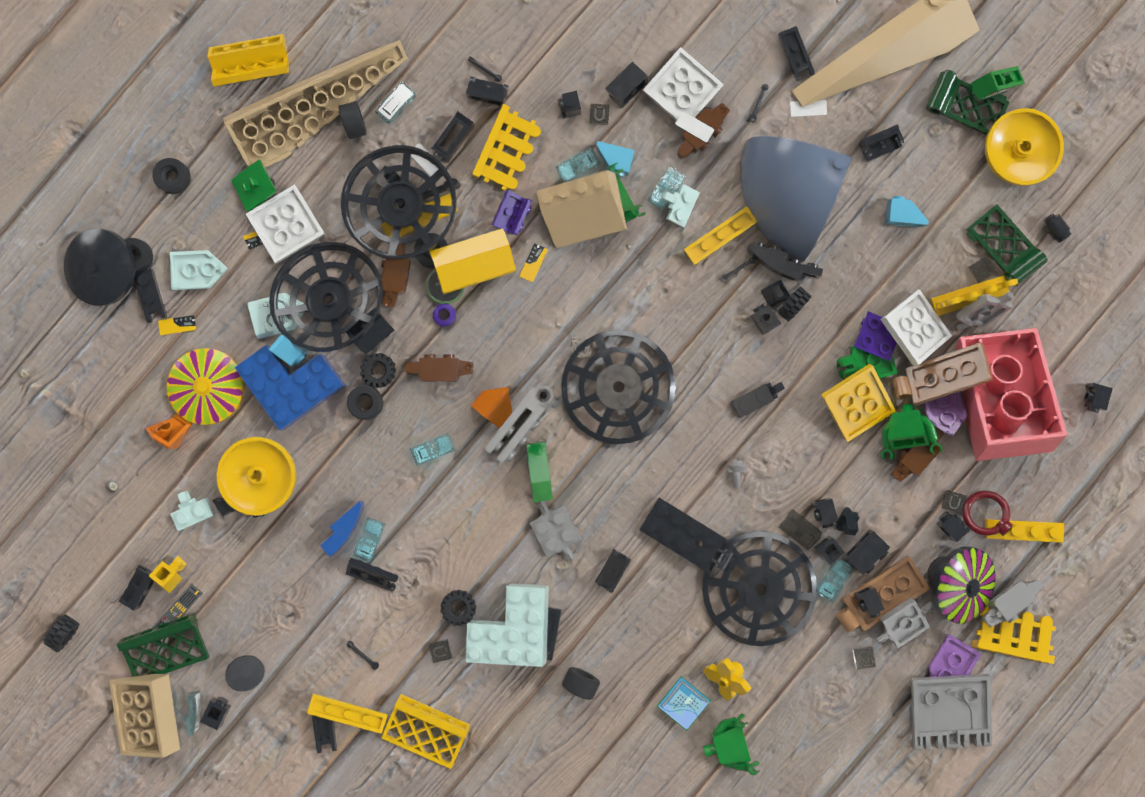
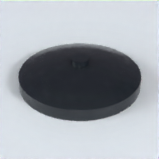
(99, 267)

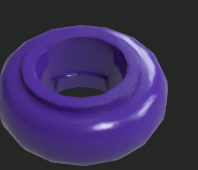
(450, 320)

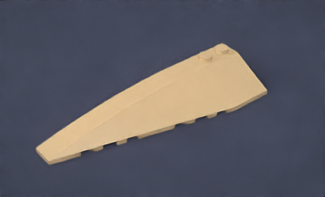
(911, 37)
(291, 116)

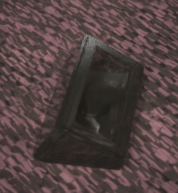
(800, 530)

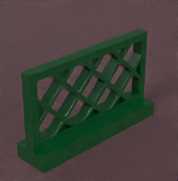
(162, 632)

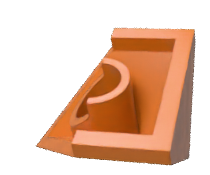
(494, 405)
(170, 431)

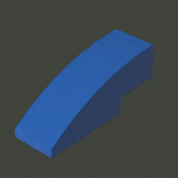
(343, 529)

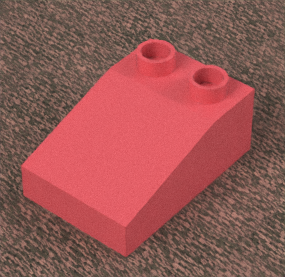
(1019, 407)

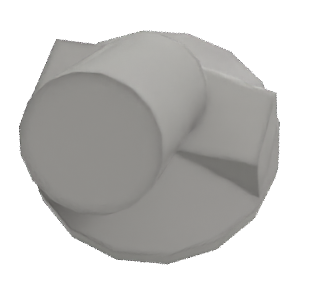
(736, 468)

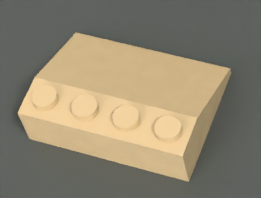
(582, 209)
(145, 715)

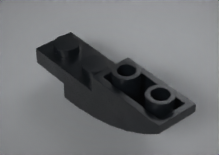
(775, 261)

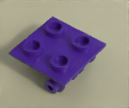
(875, 337)

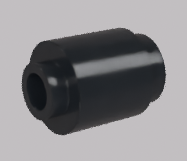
(1056, 227)

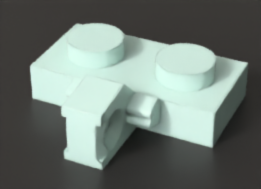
(680, 204)
(191, 511)

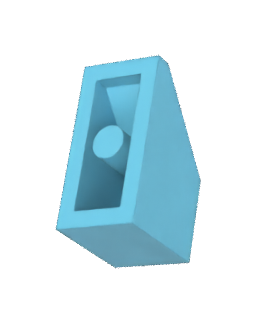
(616, 154)
(904, 213)
(288, 351)

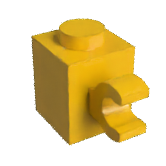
(166, 575)

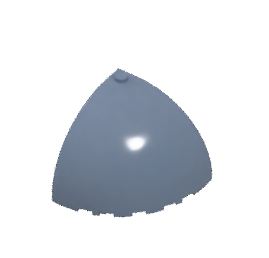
(791, 189)

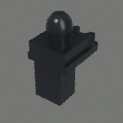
(848, 522)

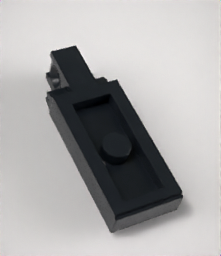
(756, 398)

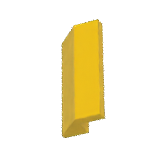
(248, 60)
(473, 261)

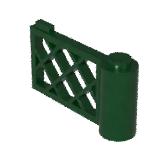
(947, 90)
(1019, 267)

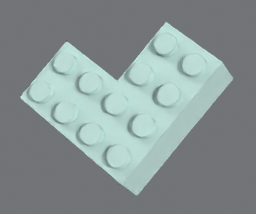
(520, 638)

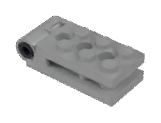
(537, 406)

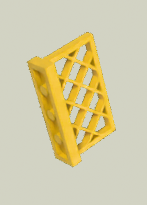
(428, 716)

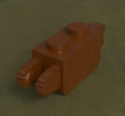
(712, 118)
(395, 277)
(439, 369)
(915, 459)

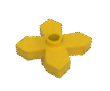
(729, 678)

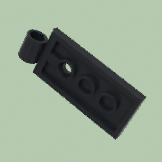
(681, 531)

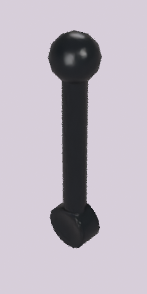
(498, 78)
(753, 117)
(724, 277)
(374, 665)

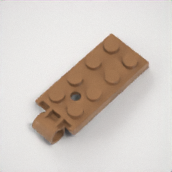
(951, 373)
(893, 587)

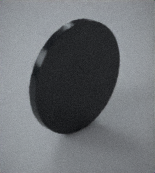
(244, 673)

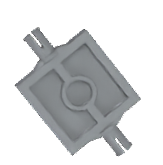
(984, 310)
(555, 530)
(904, 622)

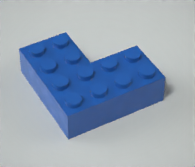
(289, 395)

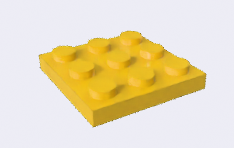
(858, 402)

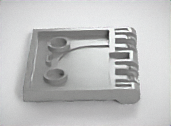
(950, 709)

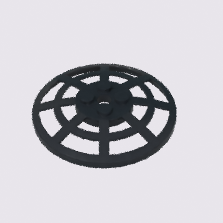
(391, 194)
(320, 290)
(611, 398)
(747, 589)

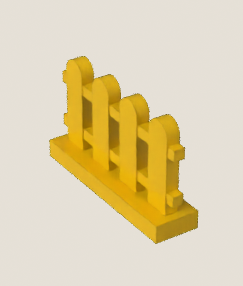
(509, 140)
(958, 299)
(1022, 649)

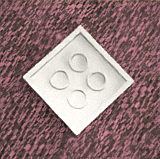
(682, 86)
(285, 224)
(916, 327)

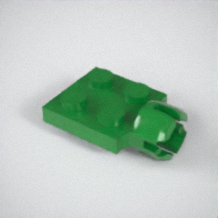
(858, 359)

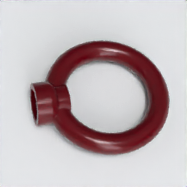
(1001, 527)

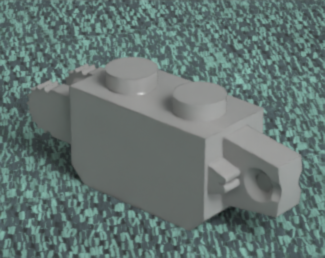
(1011, 601)

